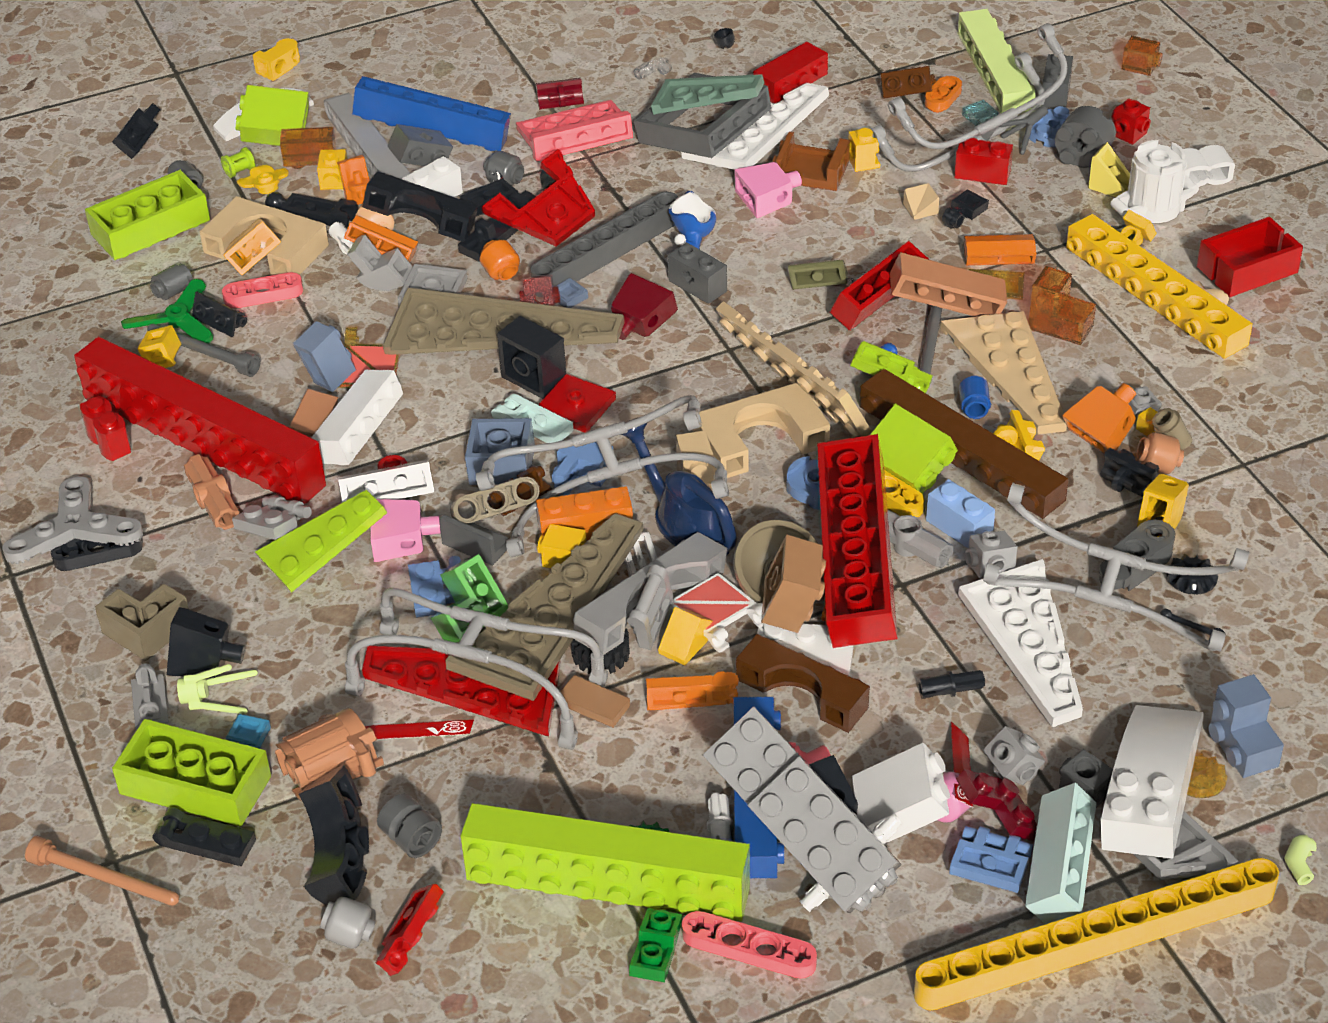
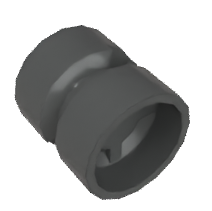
(409, 825)

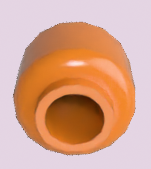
(499, 259)

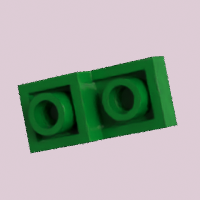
(656, 945)

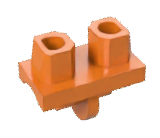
(354, 178)

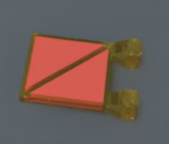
(366, 357)

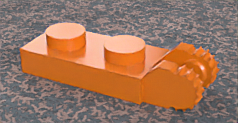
(691, 691)

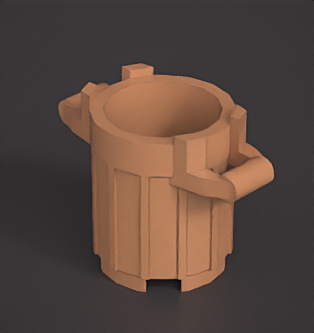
(326, 746)

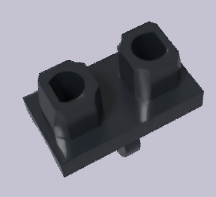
(1127, 472)

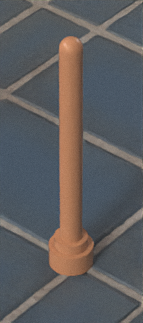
(42, 851)

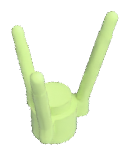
(195, 687)

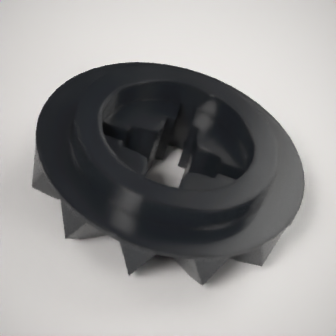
(1192, 583)

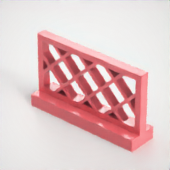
(576, 132)

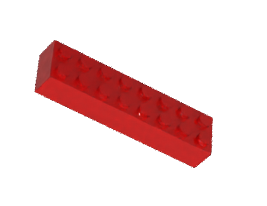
(856, 542)

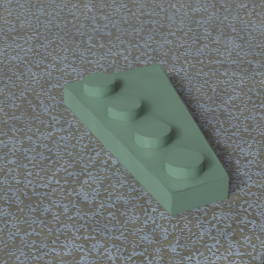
(704, 91)

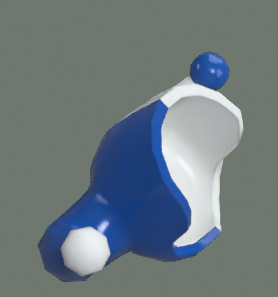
(691, 219)

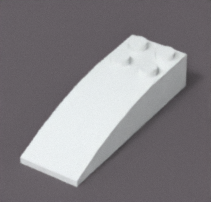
(1150, 781)

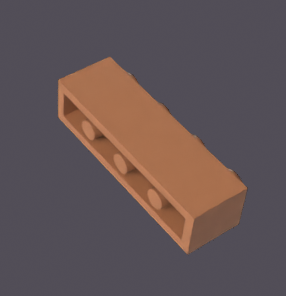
(947, 286)

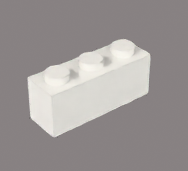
(389, 482)

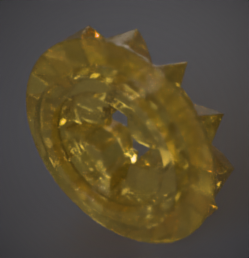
(1209, 784)

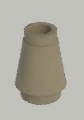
(1170, 423)

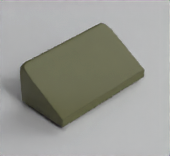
(818, 274)

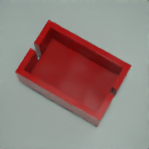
(1249, 256)

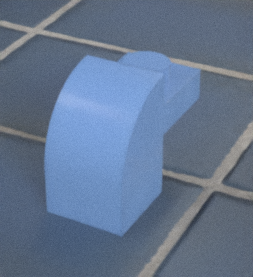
(577, 462)

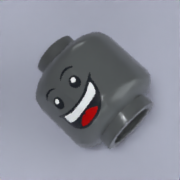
(504, 166)

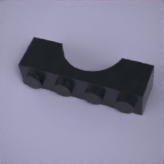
(394, 195)

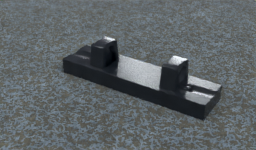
(492, 229)

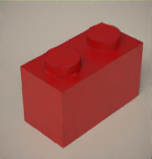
(984, 161)

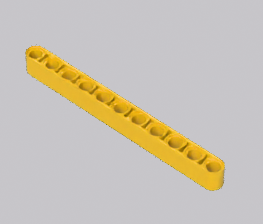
(1094, 934)

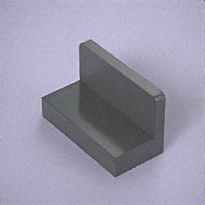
(472, 539)

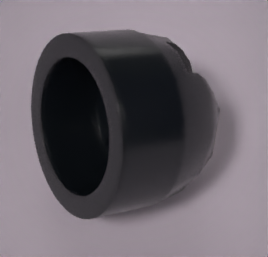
(724, 37)

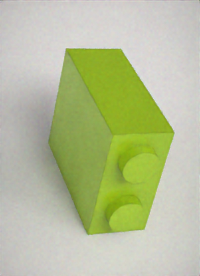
(268, 111)
(913, 448)

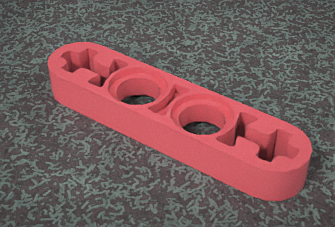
(751, 938)

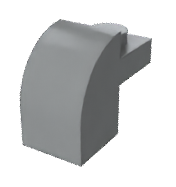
(377, 270)

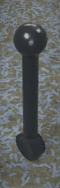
(1167, 613)

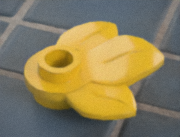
(263, 178)

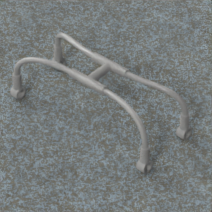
(986, 129)
(613, 468)
(1115, 559)
(390, 625)

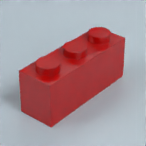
(793, 69)

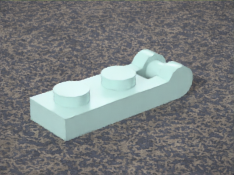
(546, 424)

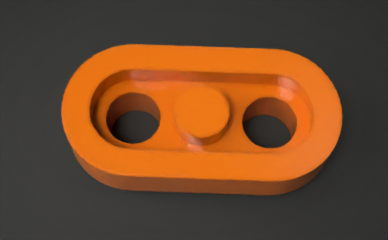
(943, 93)

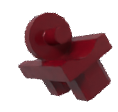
(559, 93)

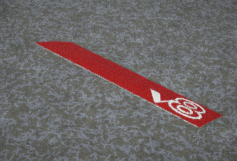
(422, 729)
(961, 759)

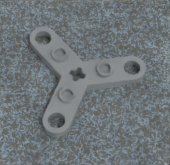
(72, 522)

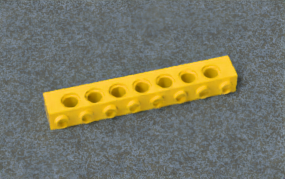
(1159, 286)

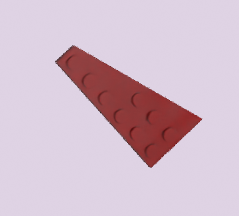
(425, 675)

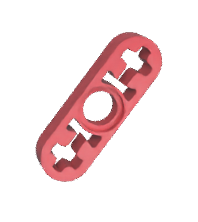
(245, 292)

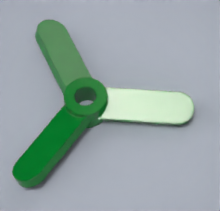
(177, 315)

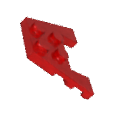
(551, 214)

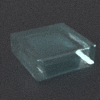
(979, 112)

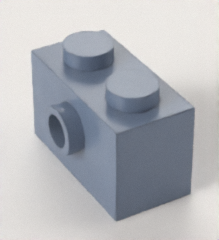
(324, 356)

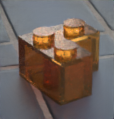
(1056, 312)

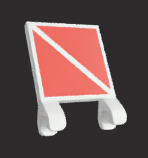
(721, 603)

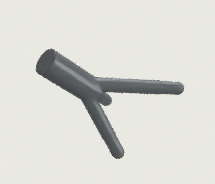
(1025, 122)

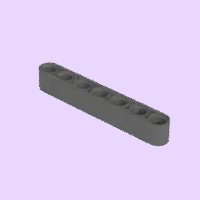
(608, 241)

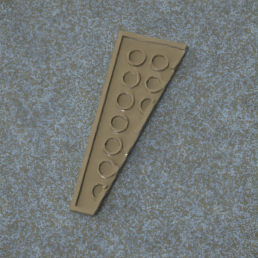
(551, 604)

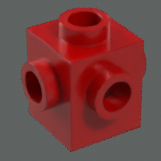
(1131, 120)

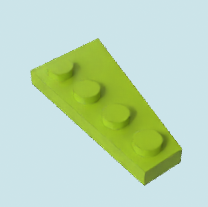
(315, 543)

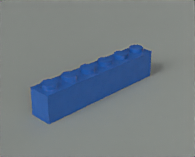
(421, 109)
(749, 829)

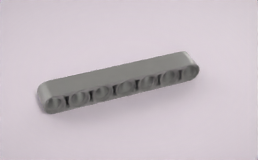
(363, 137)

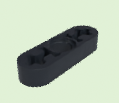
(76, 560)

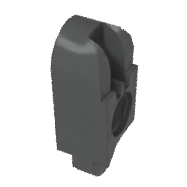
(1145, 544)

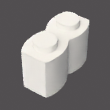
(1209, 165)

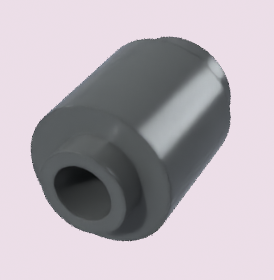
(188, 170)
(170, 281)

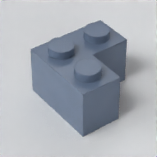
(1242, 726)

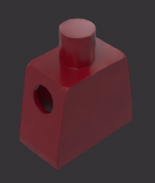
(643, 306)

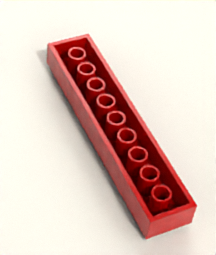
(202, 421)

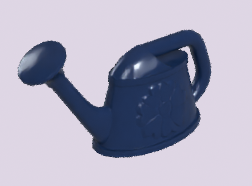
(685, 502)

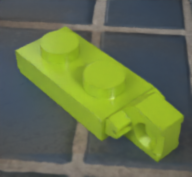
(874, 359)

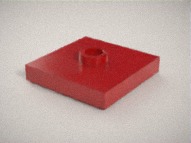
(578, 401)

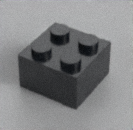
(531, 356)

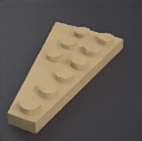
(1009, 358)

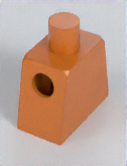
(1102, 417)

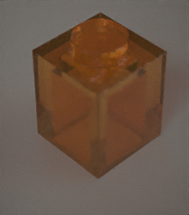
(1141, 56)

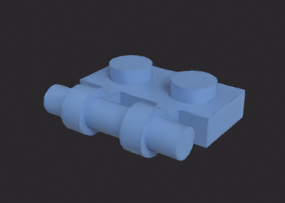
(427, 583)
(989, 865)

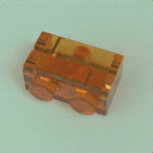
(302, 145)

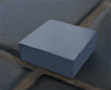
(571, 293)

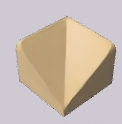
(921, 201)

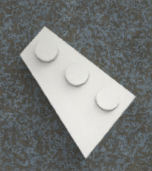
(814, 643)

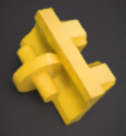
(1021, 435)

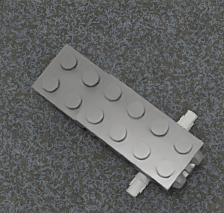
(806, 815)

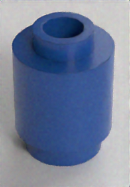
(974, 397)

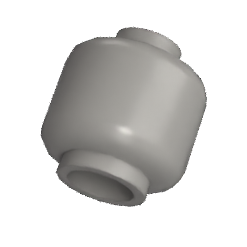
(347, 922)

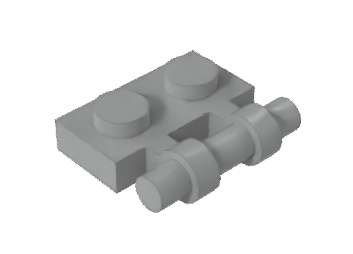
(272, 520)

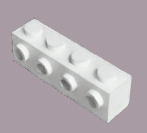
(357, 416)

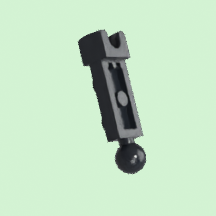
(315, 208)

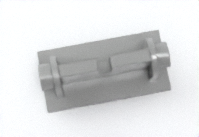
(149, 696)

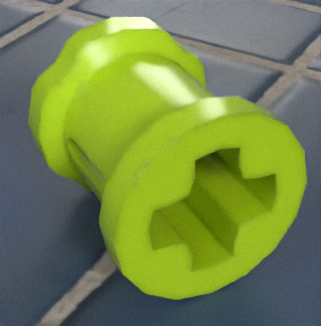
(237, 162)

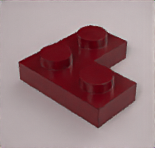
(1003, 798)

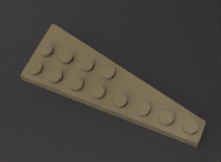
(460, 322)

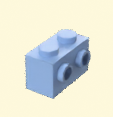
(958, 512)

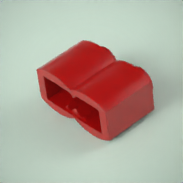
(105, 428)

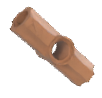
(211, 491)

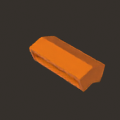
(381, 237)
(999, 249)

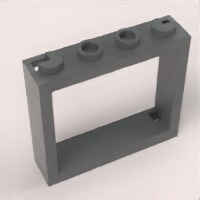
(657, 132)

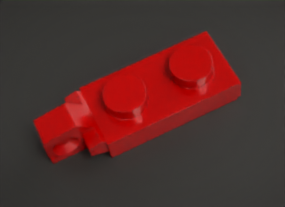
(407, 928)

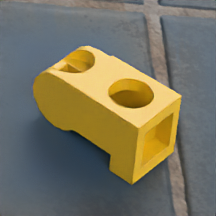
(277, 59)

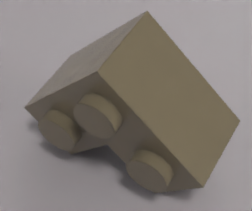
(140, 625)

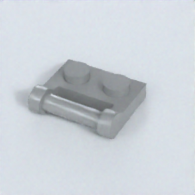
(651, 607)

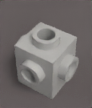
(991, 548)
(1014, 755)

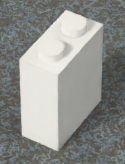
(903, 785)

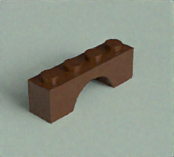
(770, 665)

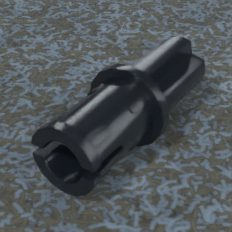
(950, 683)

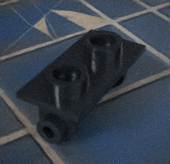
(217, 314)

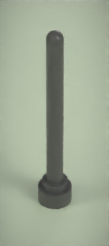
(931, 339)
(245, 363)

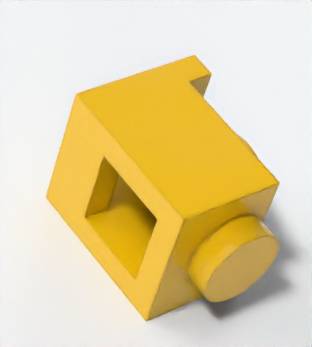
(863, 150)
(160, 346)

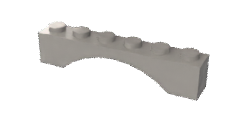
(686, 566)

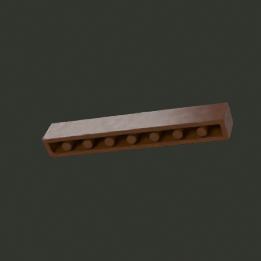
(979, 450)

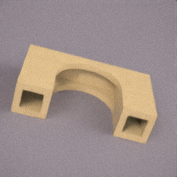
(300, 237)
(783, 407)

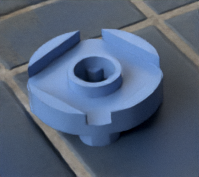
(1048, 126)
(800, 484)

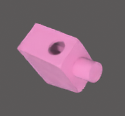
(765, 187)
(401, 529)

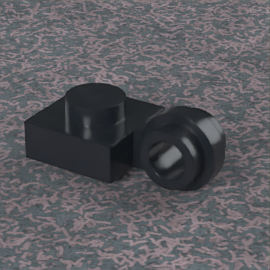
(964, 206)

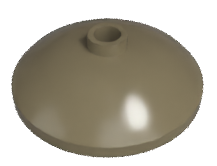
(757, 551)

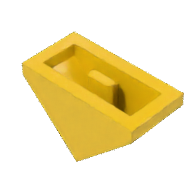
(684, 635)

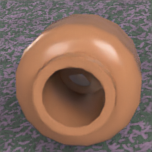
(1160, 450)

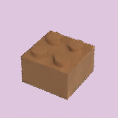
(793, 584)

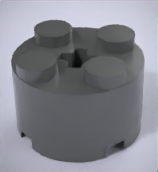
(1083, 135)

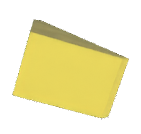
(1108, 173)

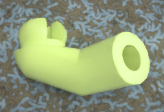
(1296, 857)

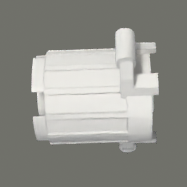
(1156, 183)

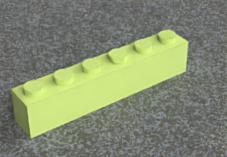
(994, 60)

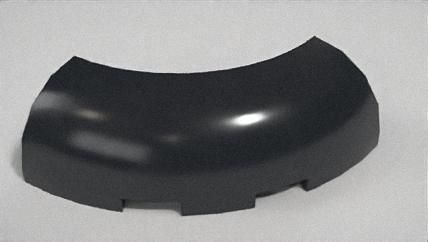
(337, 835)

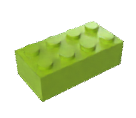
(147, 214)
(192, 772)

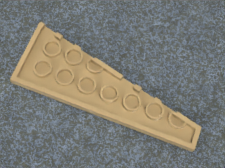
(822, 390)

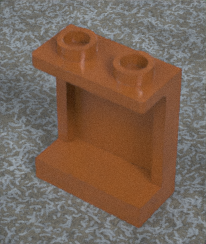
(816, 166)

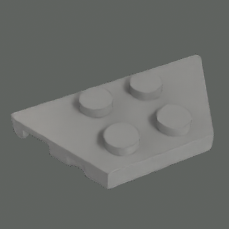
(1194, 854)

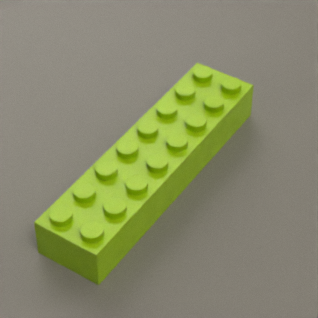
(606, 861)

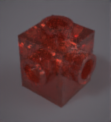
(543, 285)

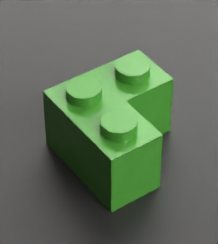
(471, 589)

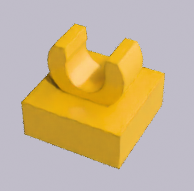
(1138, 225)

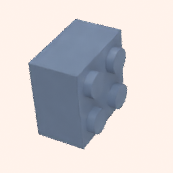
(495, 435)

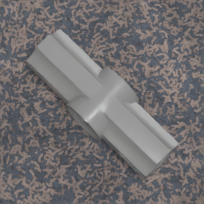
(913, 540)

